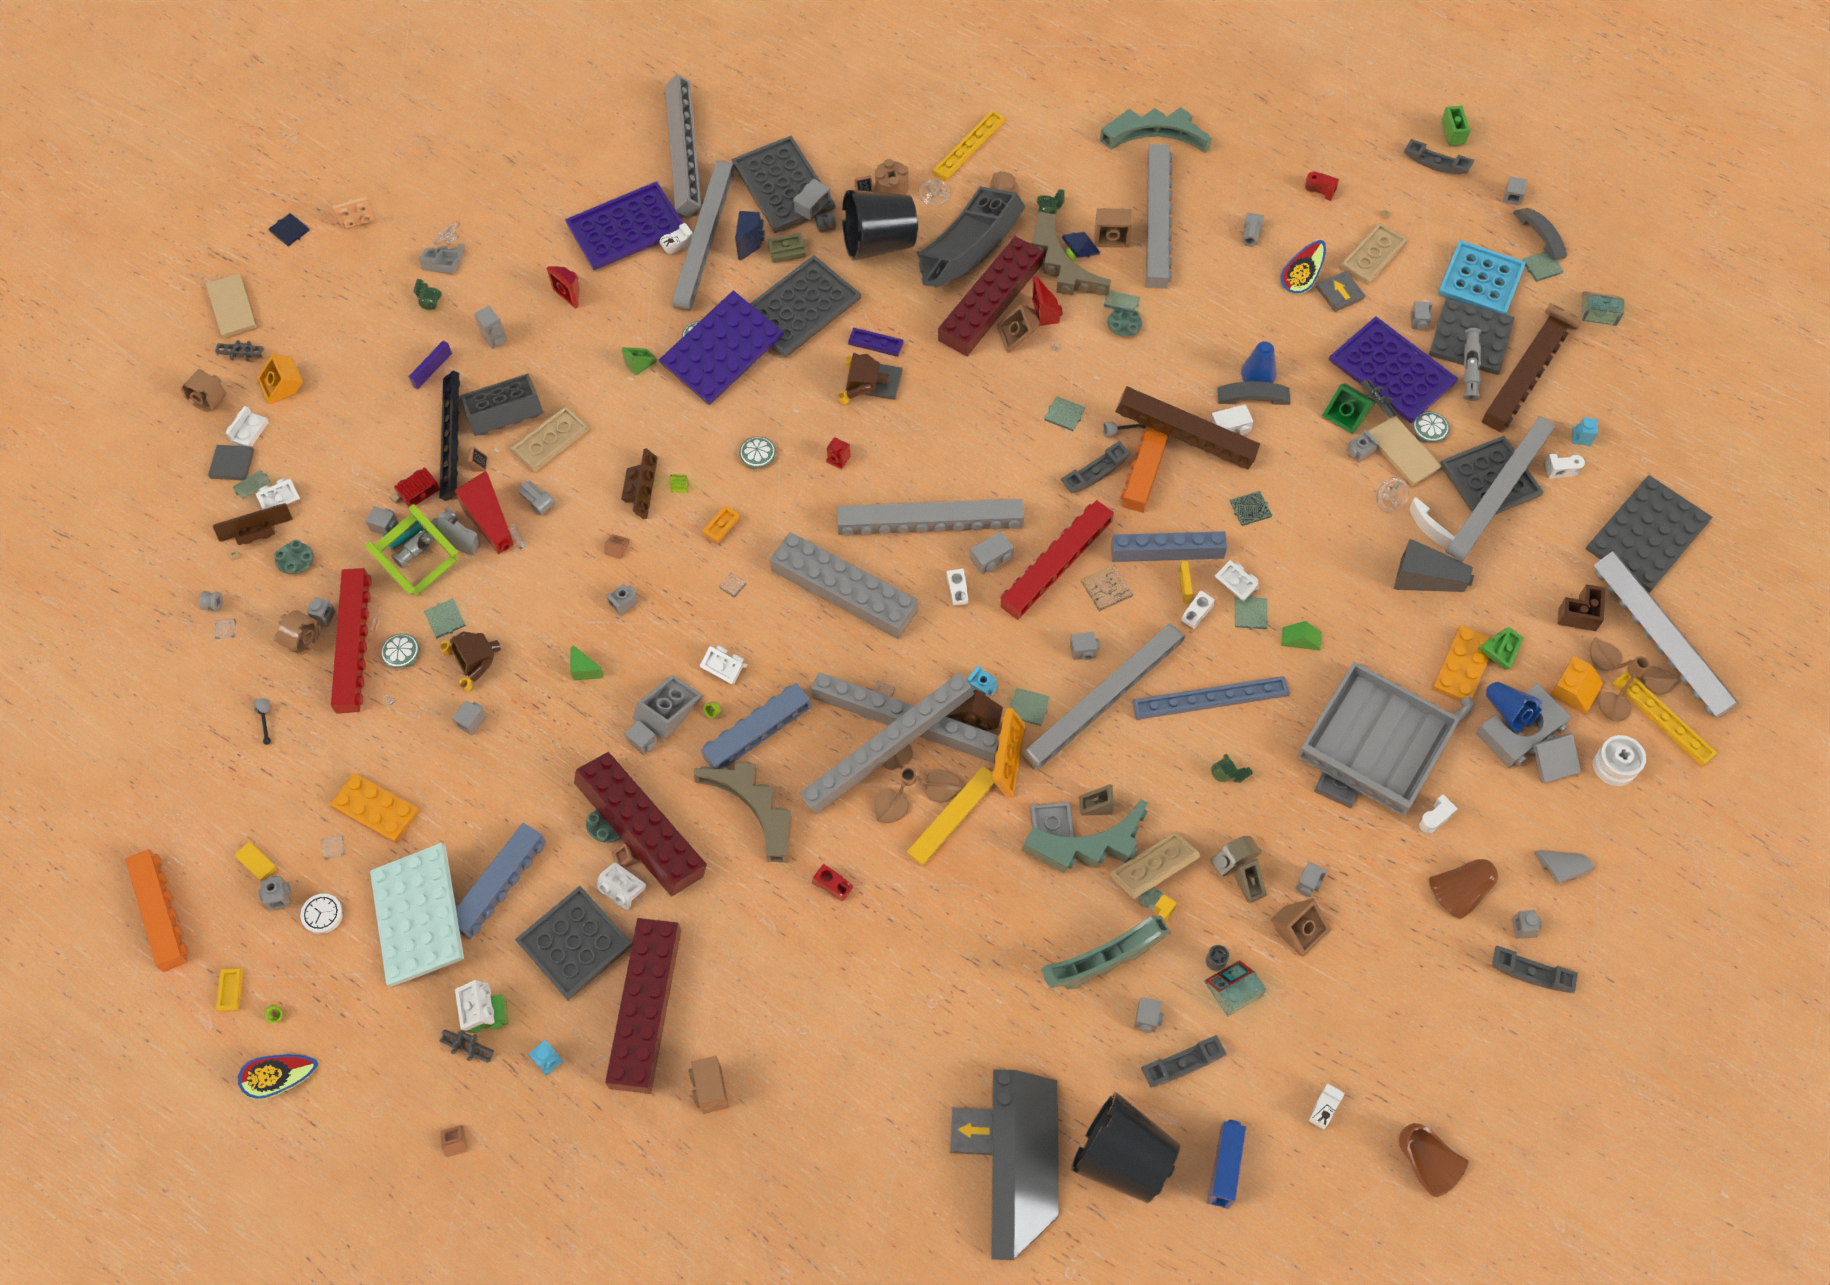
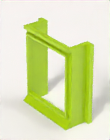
(397, 531)

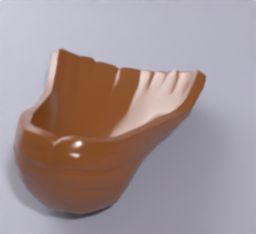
(1465, 886)
(1432, 1160)

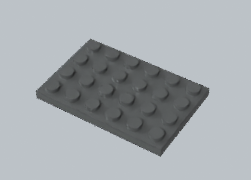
(774, 179)
(805, 303)
(1650, 531)

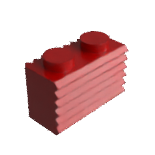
(417, 487)

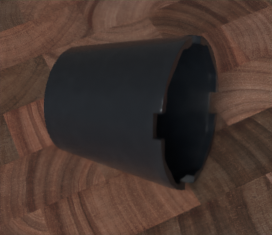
(878, 223)
(1126, 1151)

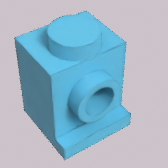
(1585, 432)
(987, 688)
(545, 1057)

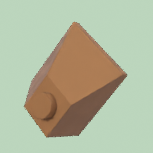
(1018, 326)
(1301, 925)

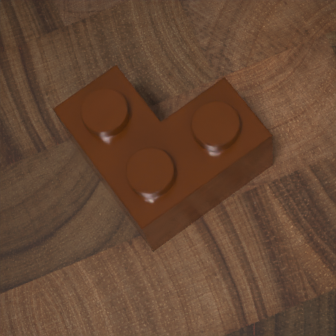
(1583, 612)
(979, 711)

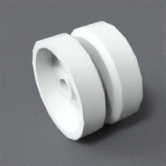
(1619, 760)

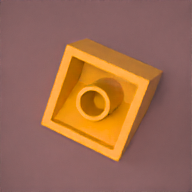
(279, 378)
(1578, 685)

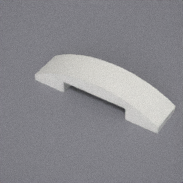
(1428, 525)

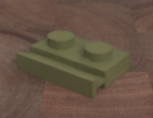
(786, 248)

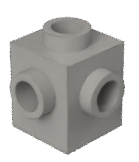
(275, 892)

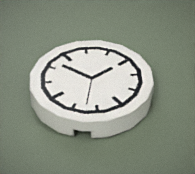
(321, 913)

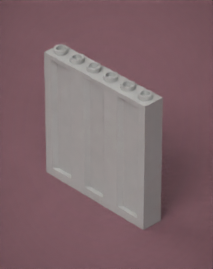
(1378, 738)

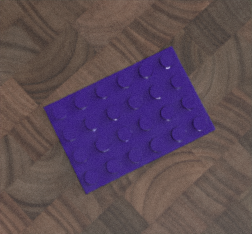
(624, 225)
(721, 347)
(1396, 365)

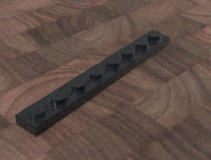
(449, 435)

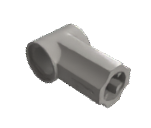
(1252, 227)
(538, 500)

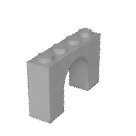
(1512, 747)

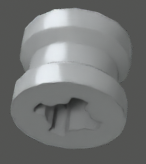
(211, 600)

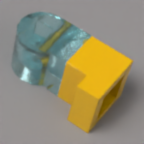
(1158, 903)

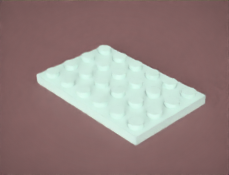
(416, 915)

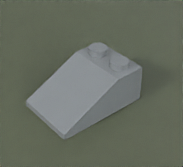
(666, 706)

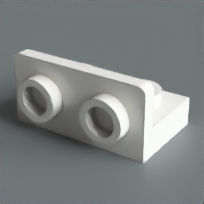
(246, 428)
(278, 494)
(1237, 580)
(723, 664)
(620, 885)
(474, 1005)

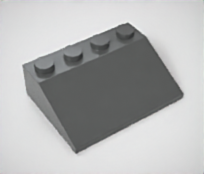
(501, 404)

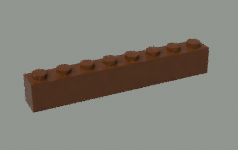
(1525, 373)
(1187, 428)

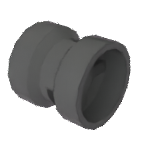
(825, 221)
(1219, 954)

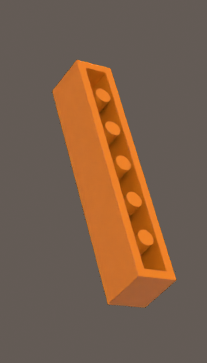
(1144, 470)
(156, 910)

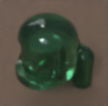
(1050, 204)
(426, 296)
(1226, 770)

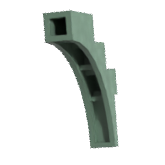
(1154, 124)
(1063, 851)
(1100, 961)

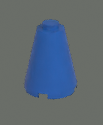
(1260, 364)
(1514, 705)

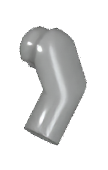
(1465, 710)

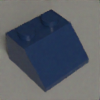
(749, 233)

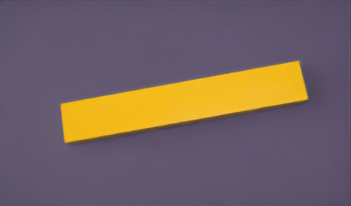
(968, 146)
(1666, 720)
(951, 816)

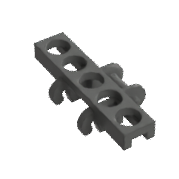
(236, 347)
(1383, 401)
(463, 1037)

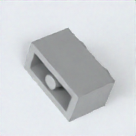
(811, 199)
(490, 327)
(991, 553)

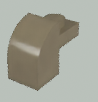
(1235, 853)

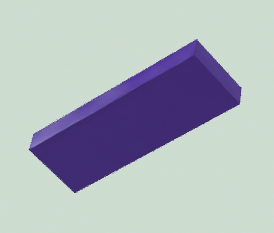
(875, 342)
(430, 364)

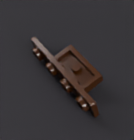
(639, 484)
(253, 525)

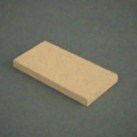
(1373, 253)
(231, 305)
(550, 439)
(1404, 451)
(1154, 865)

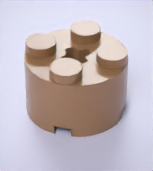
(891, 177)
(203, 390)
(297, 632)

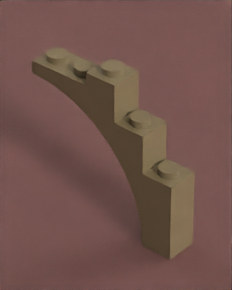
(1058, 263)
(760, 798)

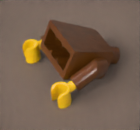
(861, 377)
(472, 654)

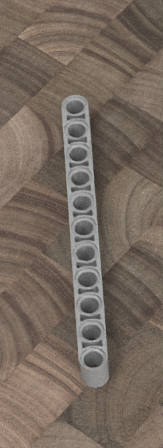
(703, 235)
(1500, 489)
(1103, 696)

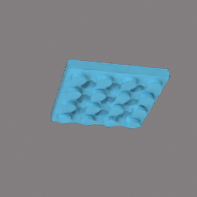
(1471, 281)

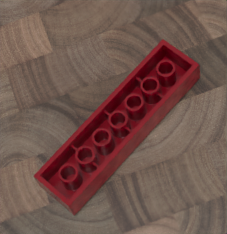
(990, 296)
(640, 823)
(643, 1006)

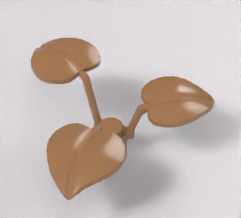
(1656, 679)
(892, 807)

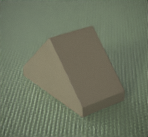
(1097, 801)
(1250, 880)

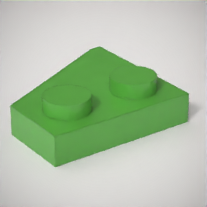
(1502, 647)

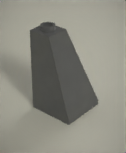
(1431, 570)

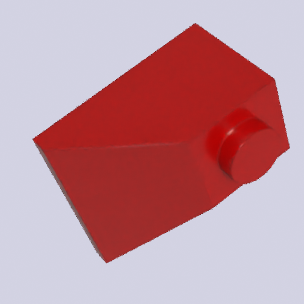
(565, 284)
(1045, 304)

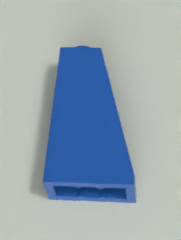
(1227, 1165)

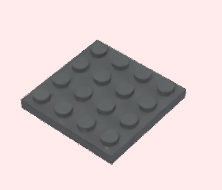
(1451, 337)
(1478, 467)
(573, 942)

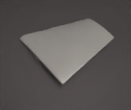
(441, 259)
(459, 536)
(1564, 865)

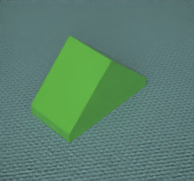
(637, 359)
(1301, 636)
(582, 666)

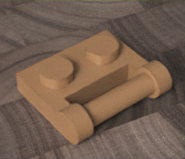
(1558, 313)

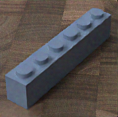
(1168, 546)
(756, 727)
(498, 879)

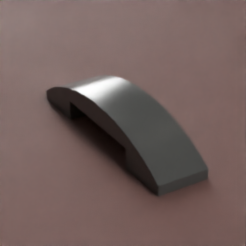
(1436, 161)
(1554, 244)
(1253, 391)
(1097, 470)
(1534, 972)
(1184, 1062)

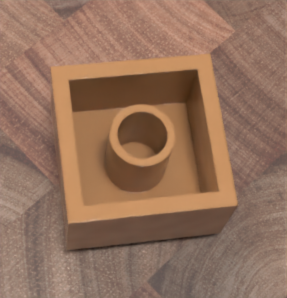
(1112, 227)
(709, 1084)

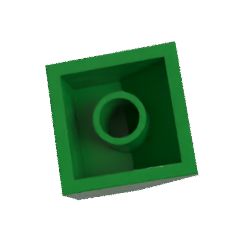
(1348, 408)

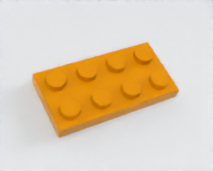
(1462, 665)
(1008, 752)
(374, 807)

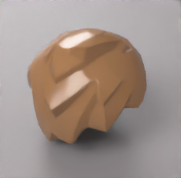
(1004, 181)

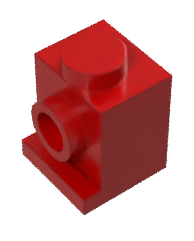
(838, 453)

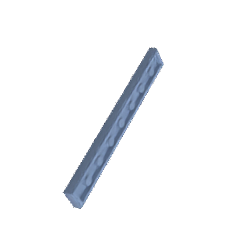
(1210, 698)

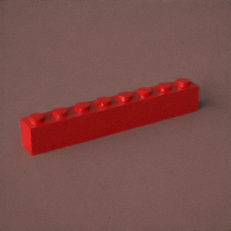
(1056, 559)
(350, 641)

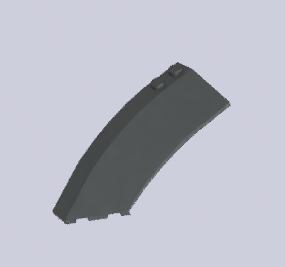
(971, 236)
(1023, 1160)

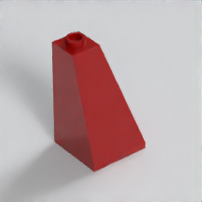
(483, 508)

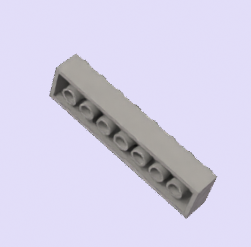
(844, 585)

